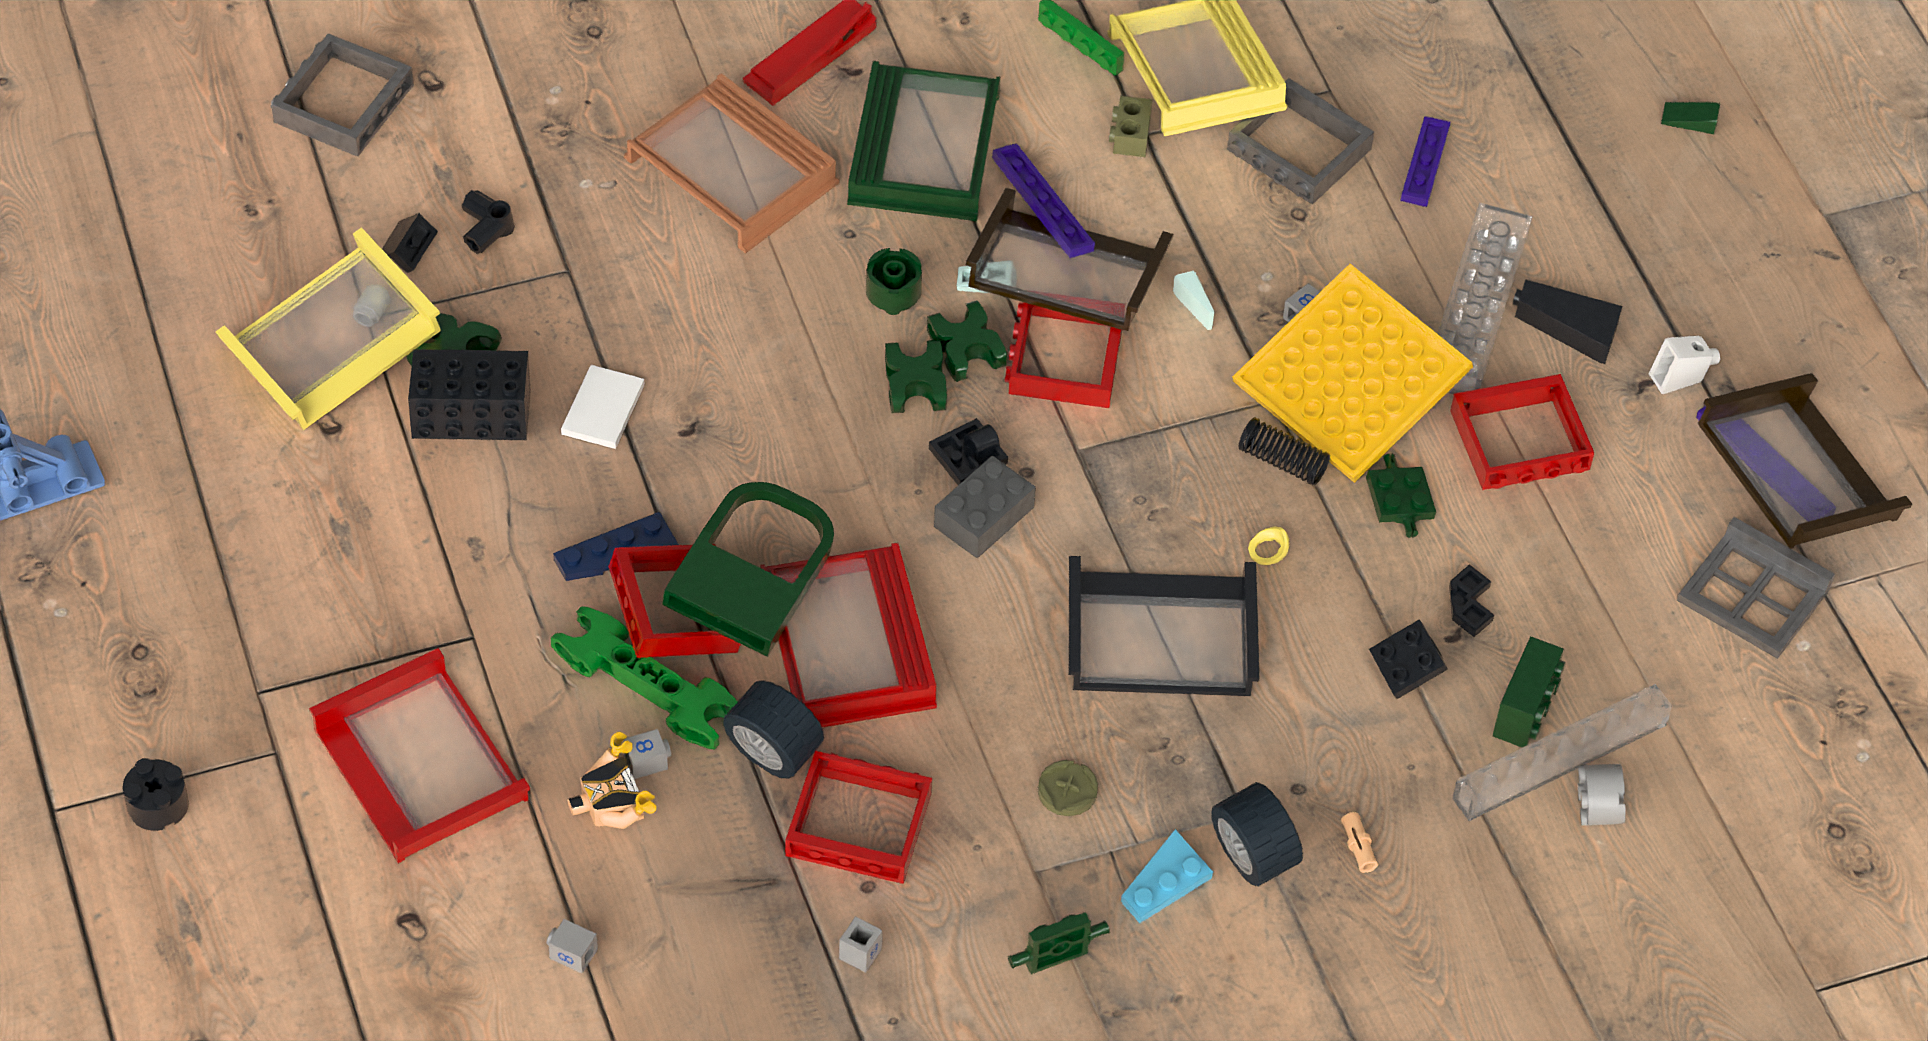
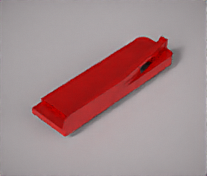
(811, 50)

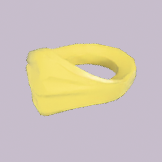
(1270, 534)

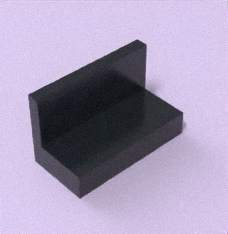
(409, 241)

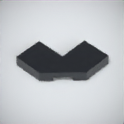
(1463, 594)

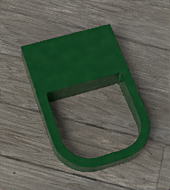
(735, 594)

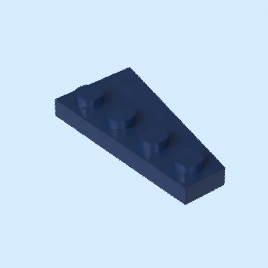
(594, 555)

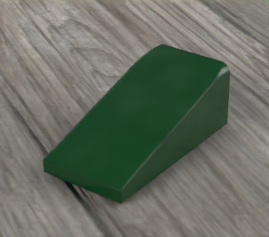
(1691, 115)

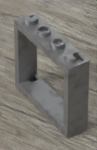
(1321, 114)
(328, 132)

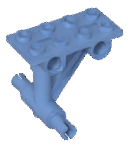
(47, 474)

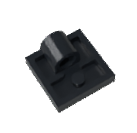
(967, 449)
(1408, 659)

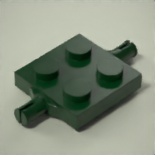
(1400, 495)
(1058, 942)

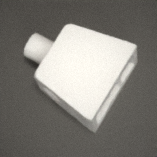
(1682, 363)

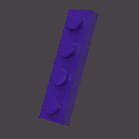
(1425, 161)

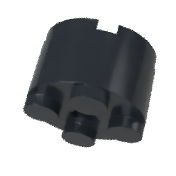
(155, 794)

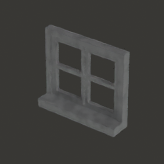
(1775, 560)

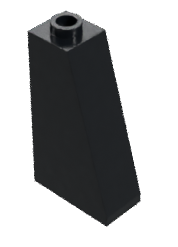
(1569, 318)

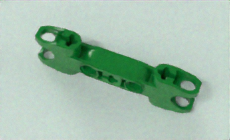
(605, 650)

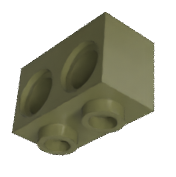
(1131, 126)

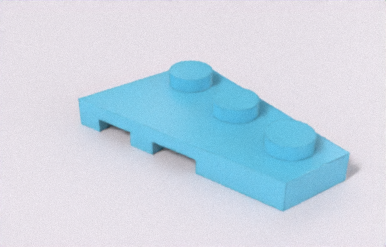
(1166, 878)

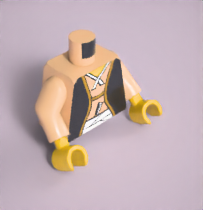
(611, 791)

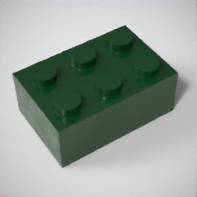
(1529, 693)

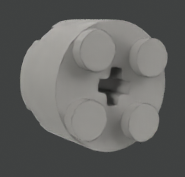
(1601, 794)

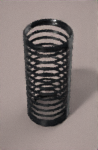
(1251, 432)

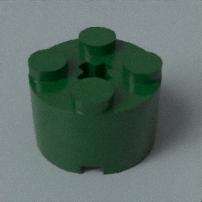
(893, 280)

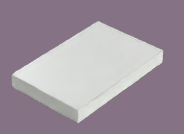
(602, 406)

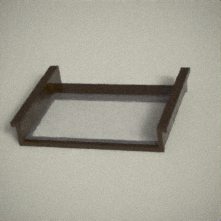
(1026, 264)
(1794, 462)

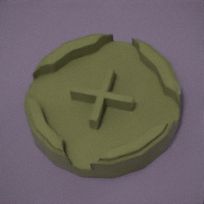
(1067, 788)

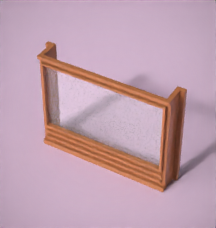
(737, 160)

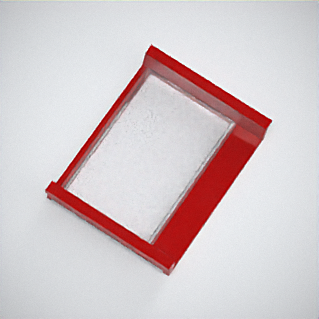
(857, 640)
(416, 755)

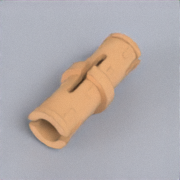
(1364, 854)

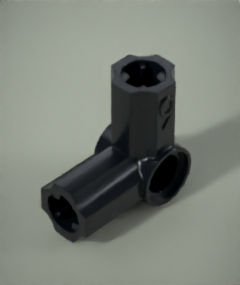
(494, 220)

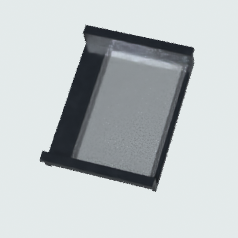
(1163, 632)

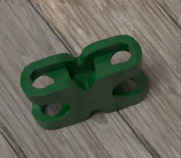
(468, 337)
(967, 341)
(915, 376)

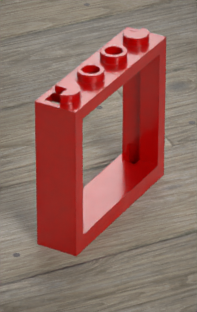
(1054, 388)
(1514, 396)
(645, 643)
(850, 856)

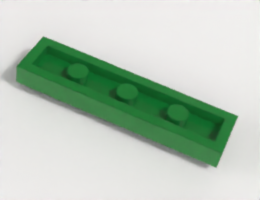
(1081, 36)

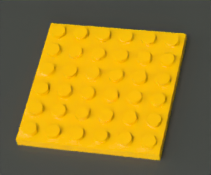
(1352, 372)

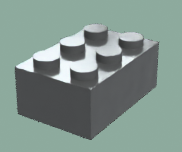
(984, 506)

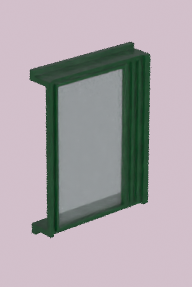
(923, 142)

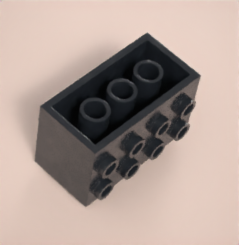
(469, 394)

